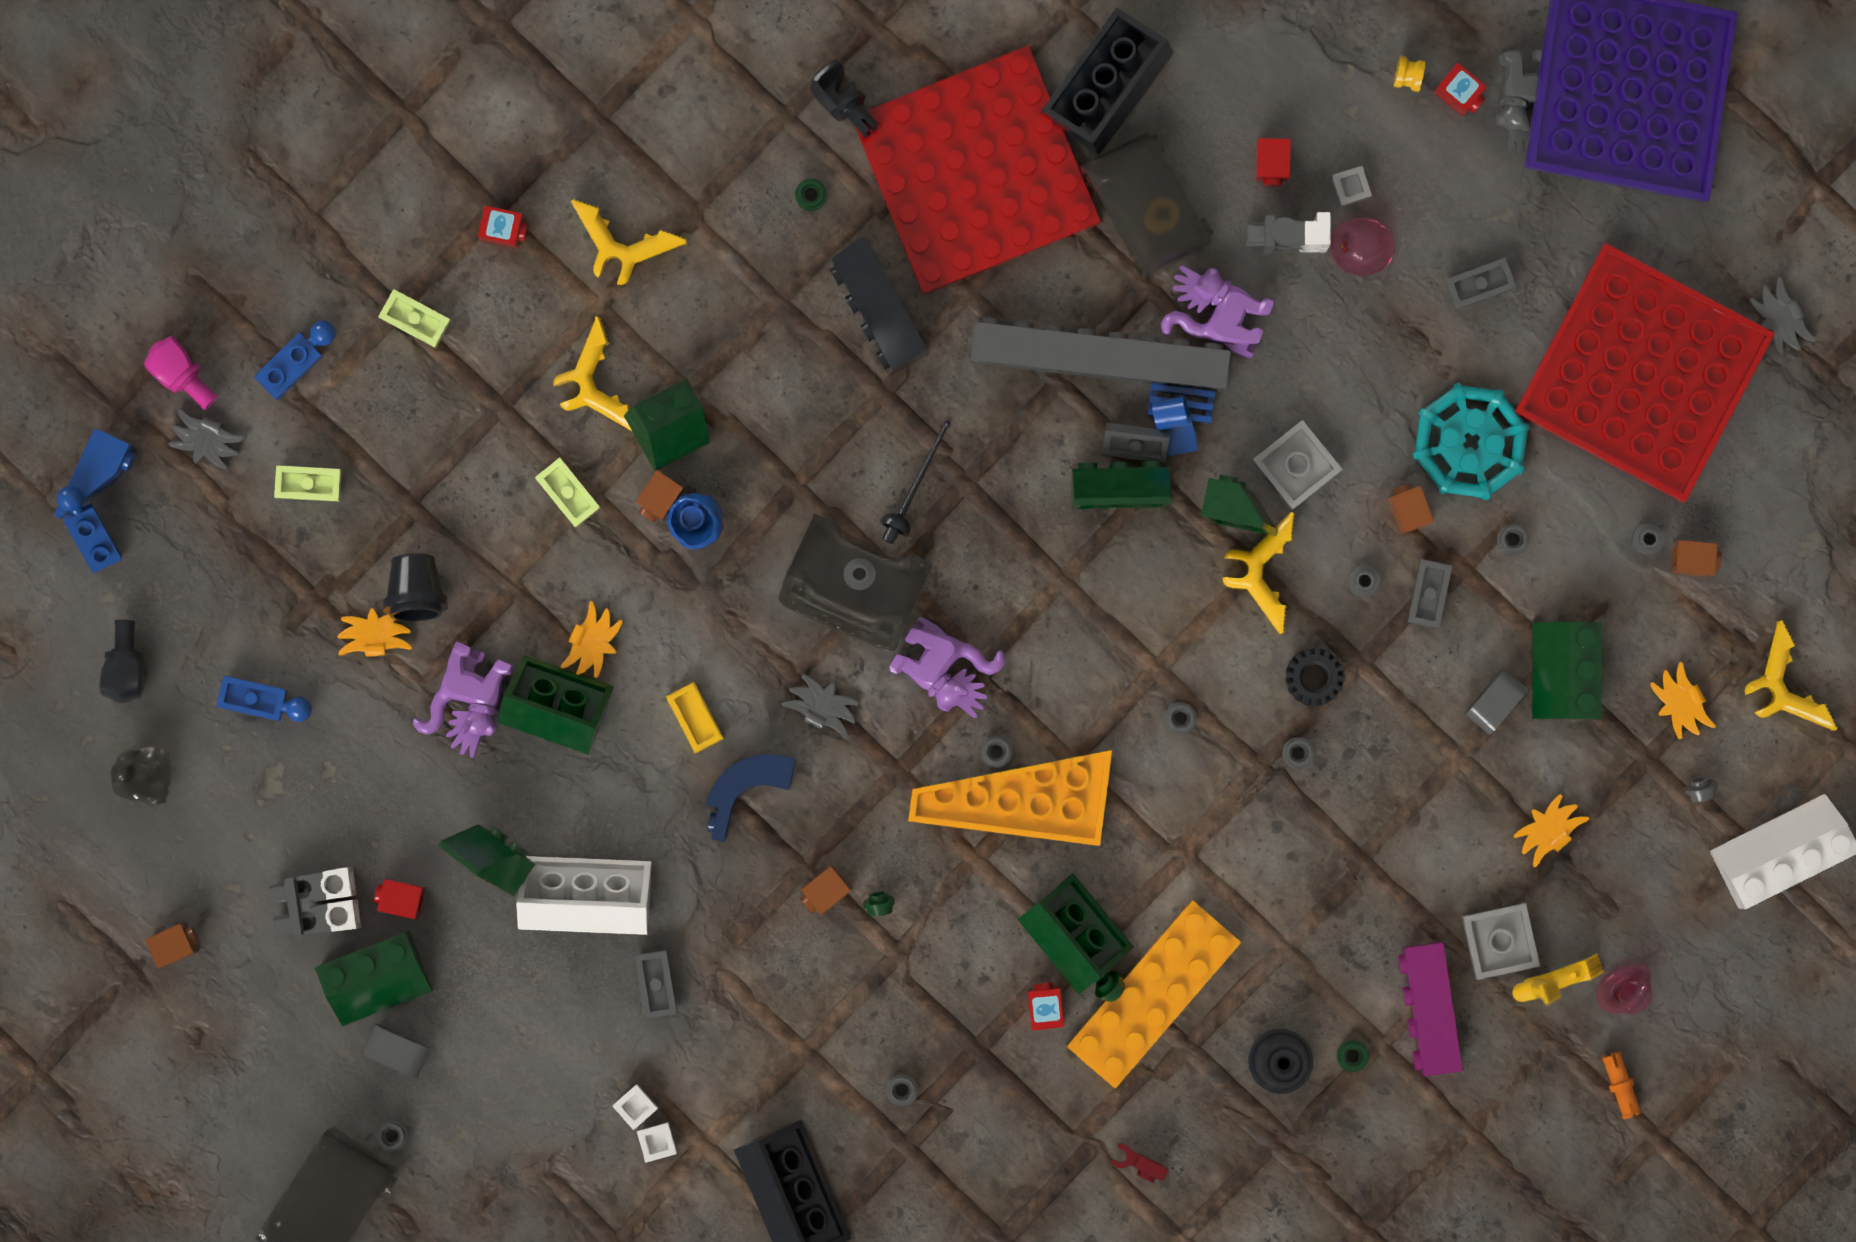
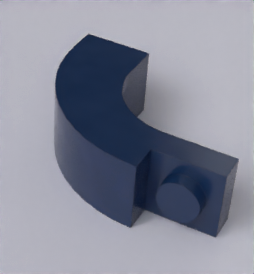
(750, 772)

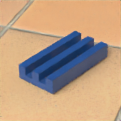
(1191, 404)

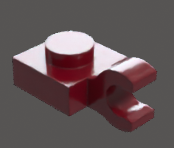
(1147, 1167)

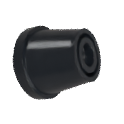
(414, 589)
(1269, 1049)

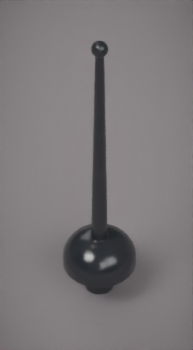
(896, 522)

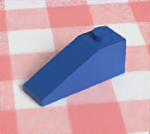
(100, 466)

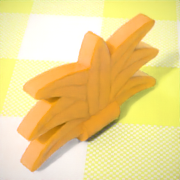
(373, 635)
(591, 641)
(1682, 702)
(1549, 829)

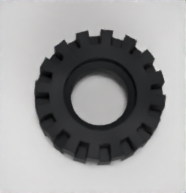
(1334, 673)

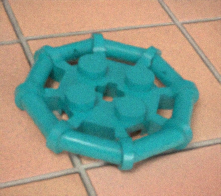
(1468, 460)

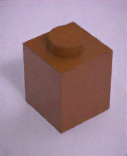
(658, 497)
(1410, 508)
(1695, 558)
(824, 891)
(173, 944)

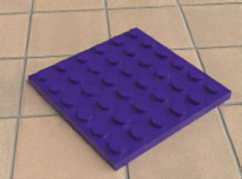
(1632, 94)

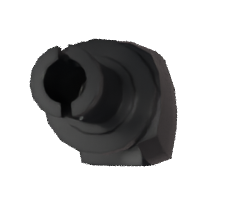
(841, 106)
(124, 667)

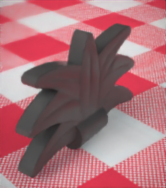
(1782, 317)
(205, 438)
(822, 706)

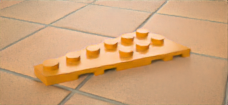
(1039, 801)

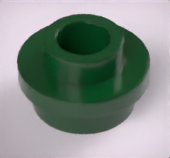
(811, 184)
(879, 904)
(1110, 986)
(1363, 1055)

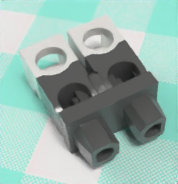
(1289, 235)
(306, 903)

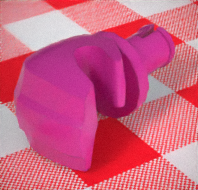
(174, 370)

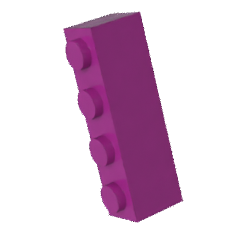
(1431, 1009)

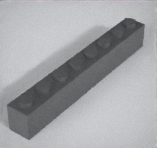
(1100, 356)

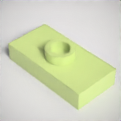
(414, 318)
(308, 483)
(567, 492)

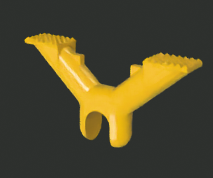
(609, 249)
(583, 375)
(1254, 580)
(1781, 697)
(1548, 985)

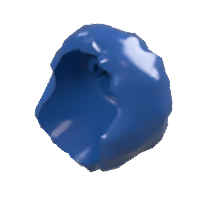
(695, 520)

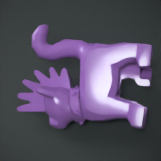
(1227, 318)
(939, 656)
(465, 685)

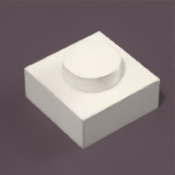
(635, 1106)
(657, 1142)

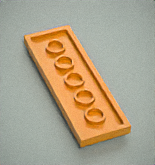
(1154, 994)

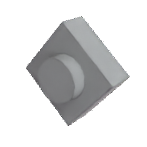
(1351, 186)

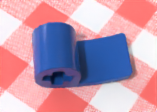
(1176, 417)

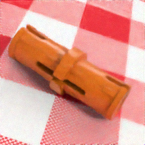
(1621, 1085)

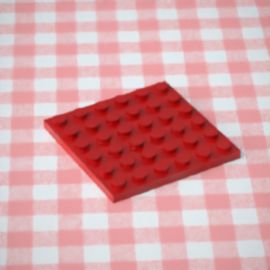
(976, 171)
(1644, 373)

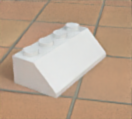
(1784, 851)
(585, 896)

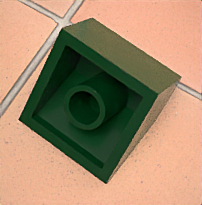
(669, 424)
(1235, 506)
(490, 856)

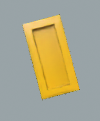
(694, 717)

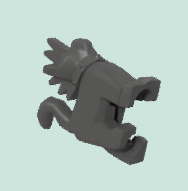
(1517, 94)

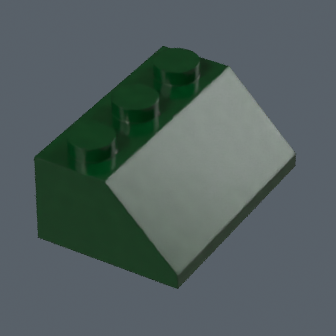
(1120, 486)
(1567, 670)
(555, 704)
(1075, 933)
(374, 978)

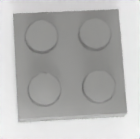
(1297, 465)
(1500, 941)

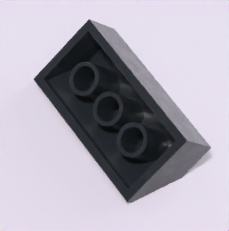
(1108, 81)
(878, 305)
(791, 1187)

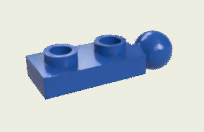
(295, 359)
(88, 530)
(261, 700)

